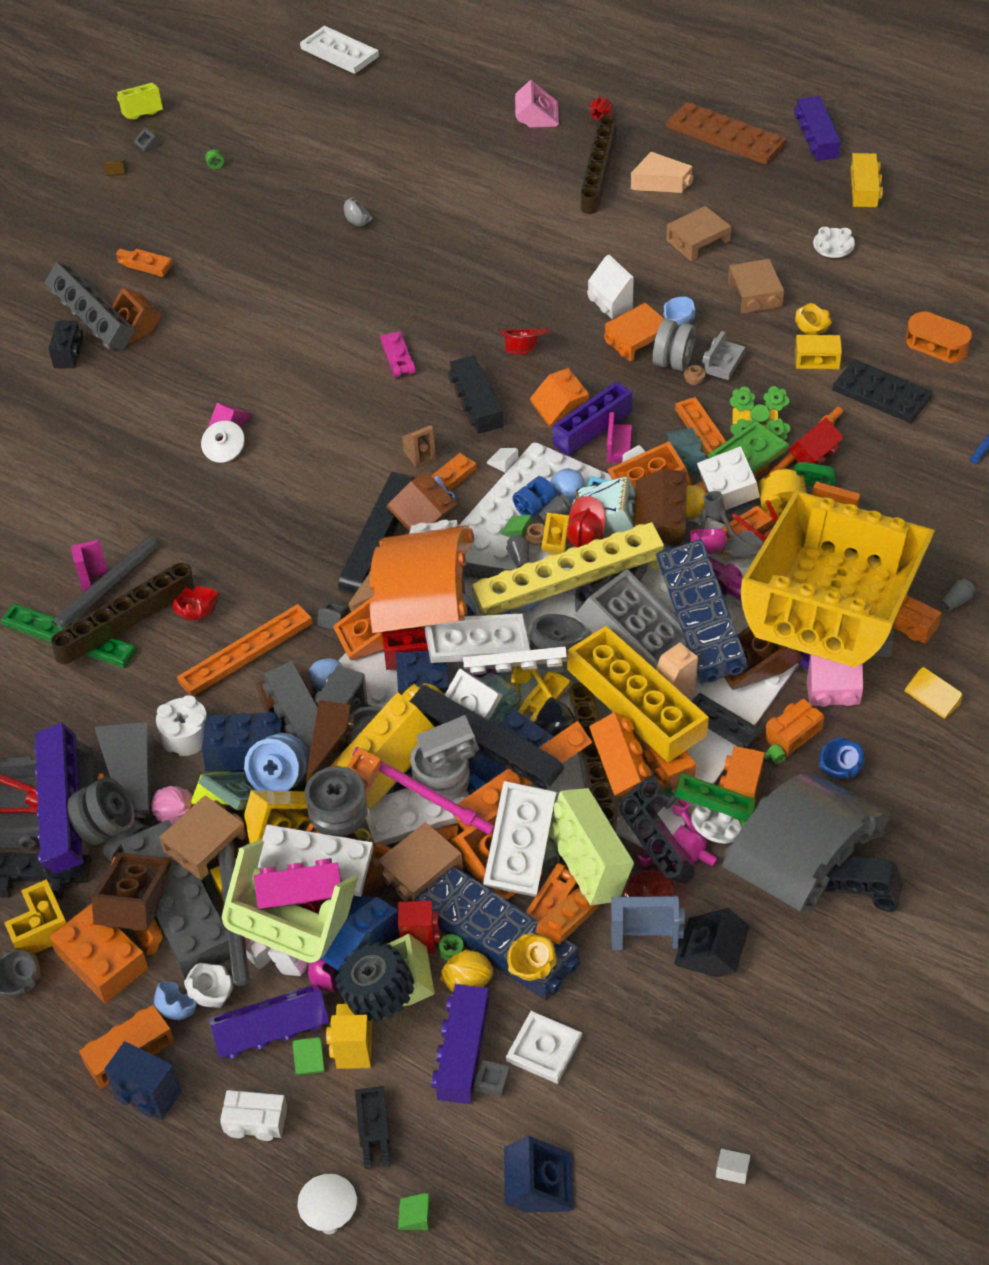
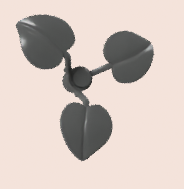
(740, 545)

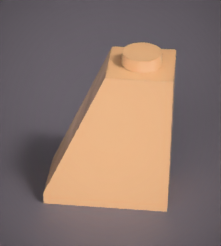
(661, 174)
(680, 669)

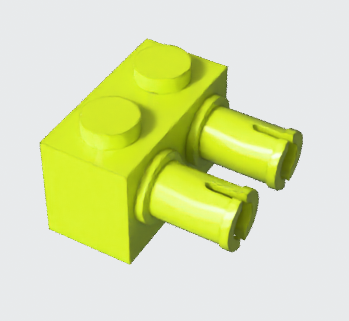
(140, 101)

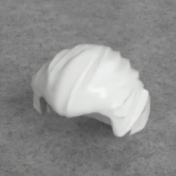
(209, 985)

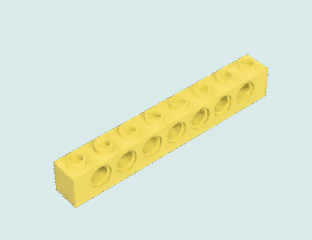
(562, 580)

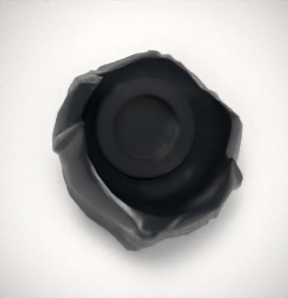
(554, 717)

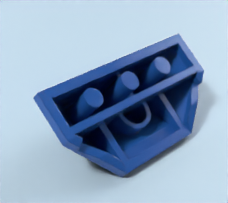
(367, 922)

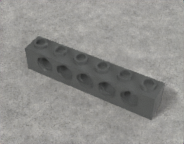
(89, 307)

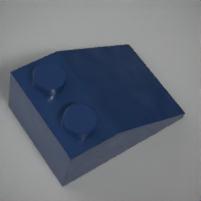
(519, 725)

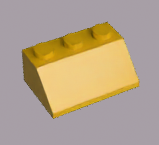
(275, 808)

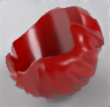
(195, 604)

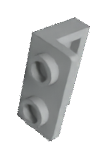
(722, 357)

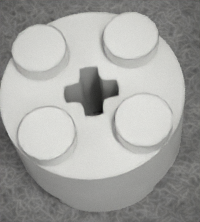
(181, 725)

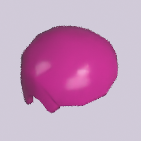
(712, 538)
(322, 975)

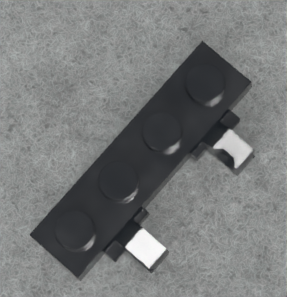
(27, 867)

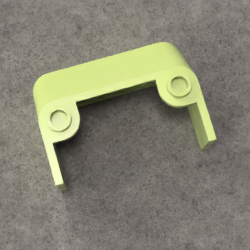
(285, 927)

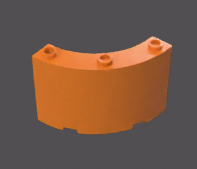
(419, 579)

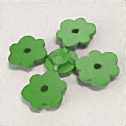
(760, 412)

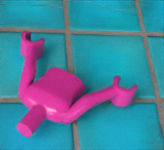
(690, 840)

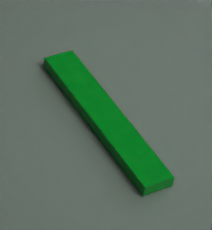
(44, 627)

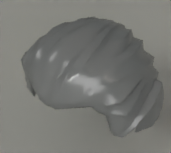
(18, 972)

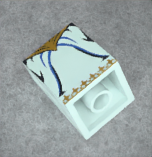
(618, 501)

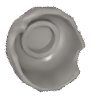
(356, 213)

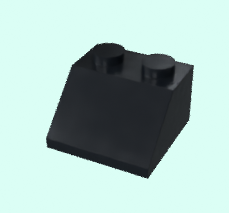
(713, 943)

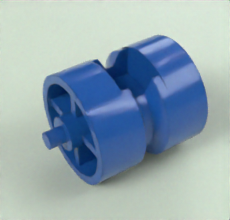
(533, 496)

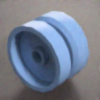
(277, 763)

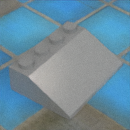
(633, 616)

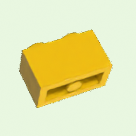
(818, 351)

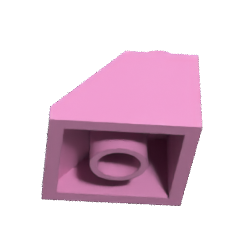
(536, 107)
(833, 683)

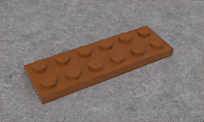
(726, 133)

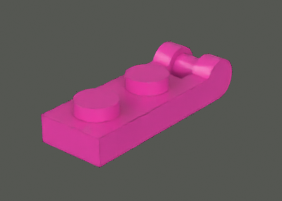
(397, 354)

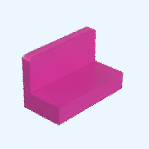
(618, 440)
(88, 562)

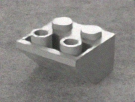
(448, 743)

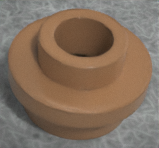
(694, 374)
(535, 533)

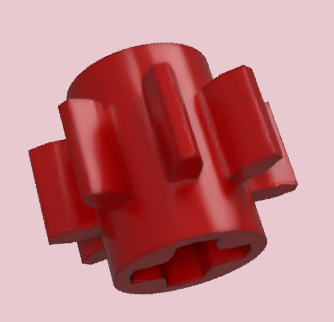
(600, 107)

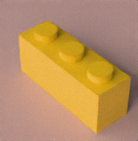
(865, 180)

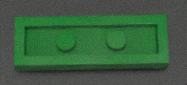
(714, 797)

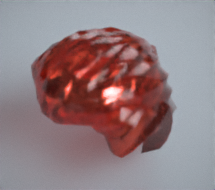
(650, 884)

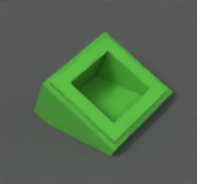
(517, 525)
(308, 1056)
(414, 1212)

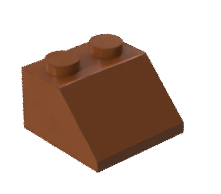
(137, 312)
(422, 502)

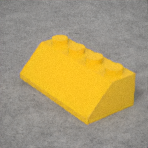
(391, 739)

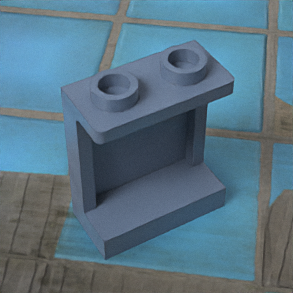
(646, 917)

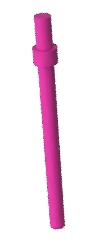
(467, 815)

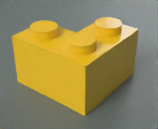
(44, 917)
(350, 1039)

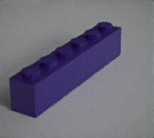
(56, 782)

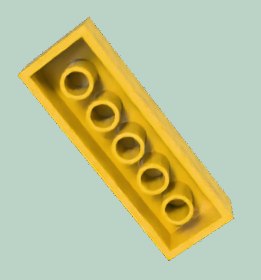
(637, 691)

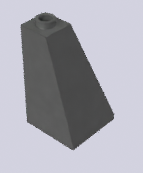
(131, 762)

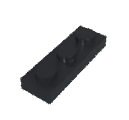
(727, 723)

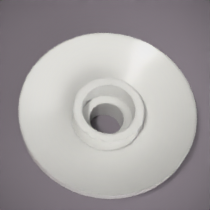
(228, 447)

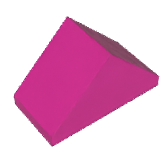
(229, 413)

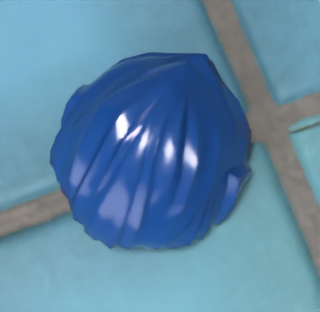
(841, 758)

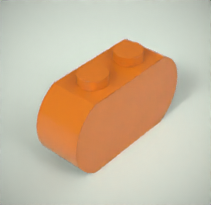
(938, 337)

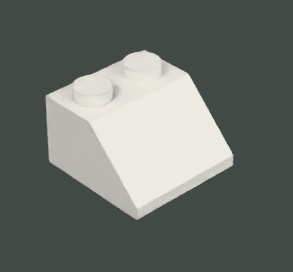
(611, 288)

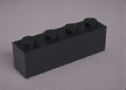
(475, 394)

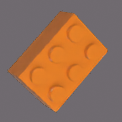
(98, 954)

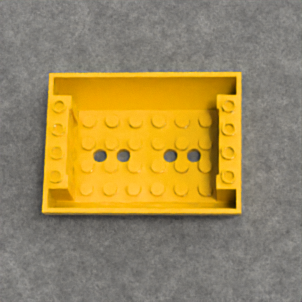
(826, 594)

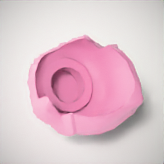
(171, 803)

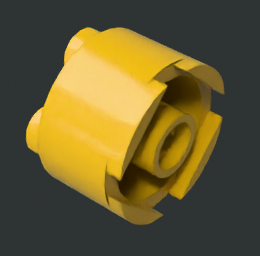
(779, 489)

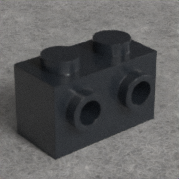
(65, 344)

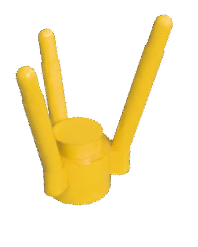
(521, 676)

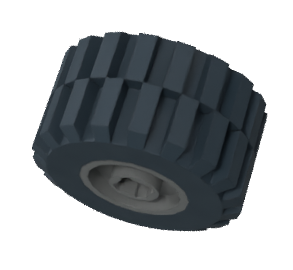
(375, 981)

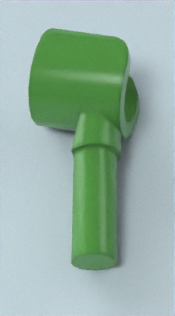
(776, 753)

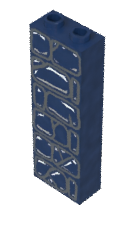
(702, 611)
(491, 925)

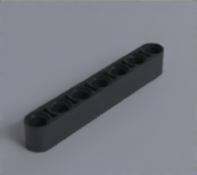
(379, 525)
(492, 739)

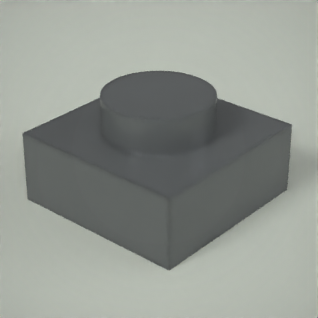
(491, 1078)

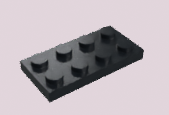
(882, 391)

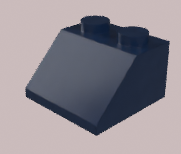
(538, 1176)

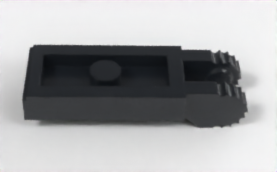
(372, 1123)

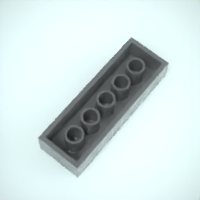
(185, 909)

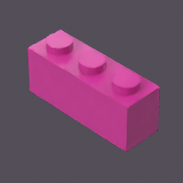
(296, 884)

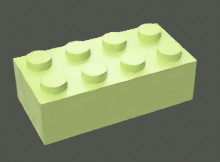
(589, 846)

